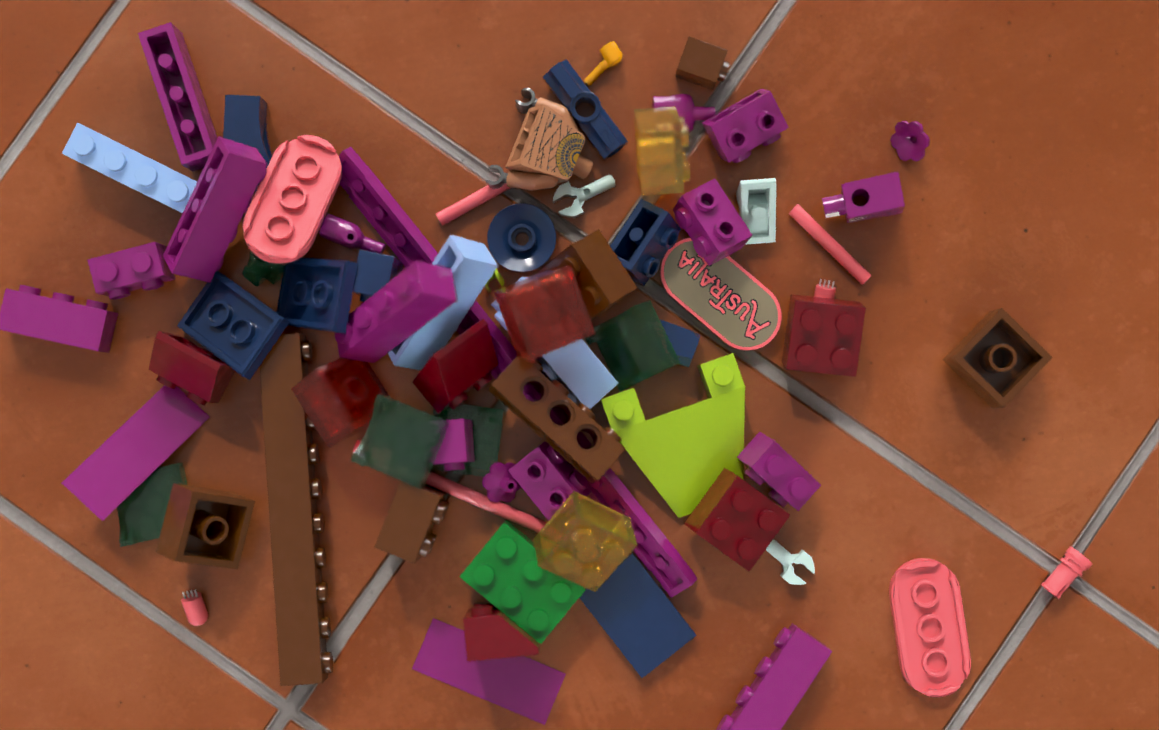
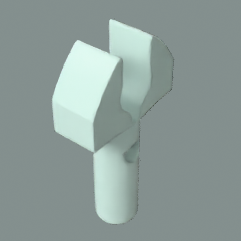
(582, 194)
(787, 559)

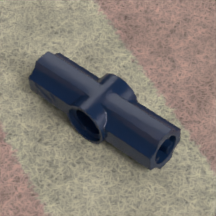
(571, 93)

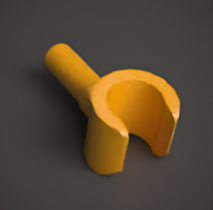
(612, 57)

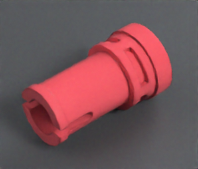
(1066, 572)

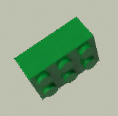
(513, 582)

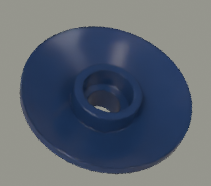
(516, 220)

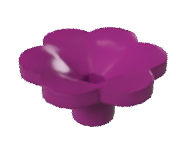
(910, 140)
(500, 483)

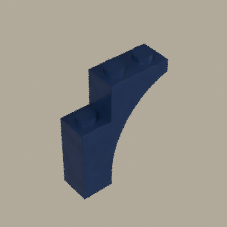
(247, 124)

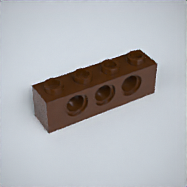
(562, 438)

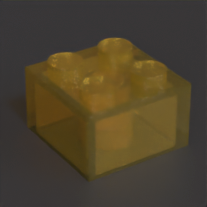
(659, 150)
(584, 541)

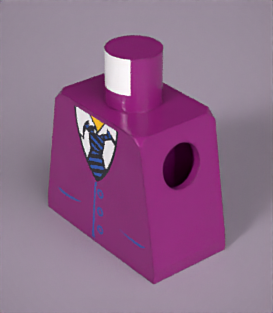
(881, 192)

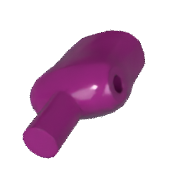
(685, 107)
(348, 235)

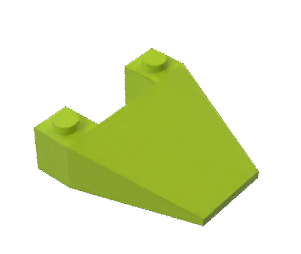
(690, 445)

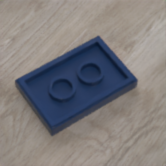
(317, 293)
(233, 324)
(638, 616)

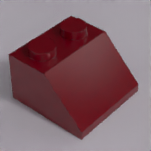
(190, 367)
(458, 368)
(495, 636)

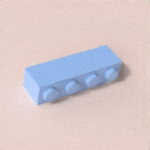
(129, 167)
(471, 270)
(574, 368)

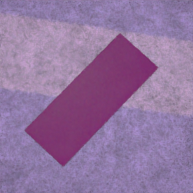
(135, 451)
(509, 682)

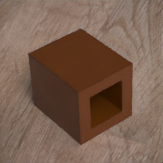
(702, 63)

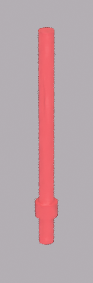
(481, 501)

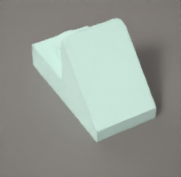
(758, 208)

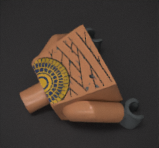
(545, 148)

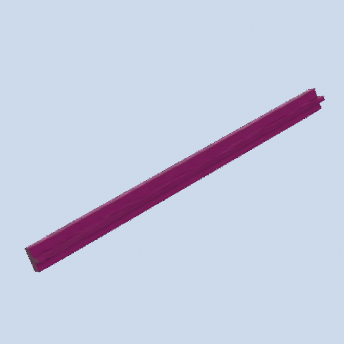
(411, 245)

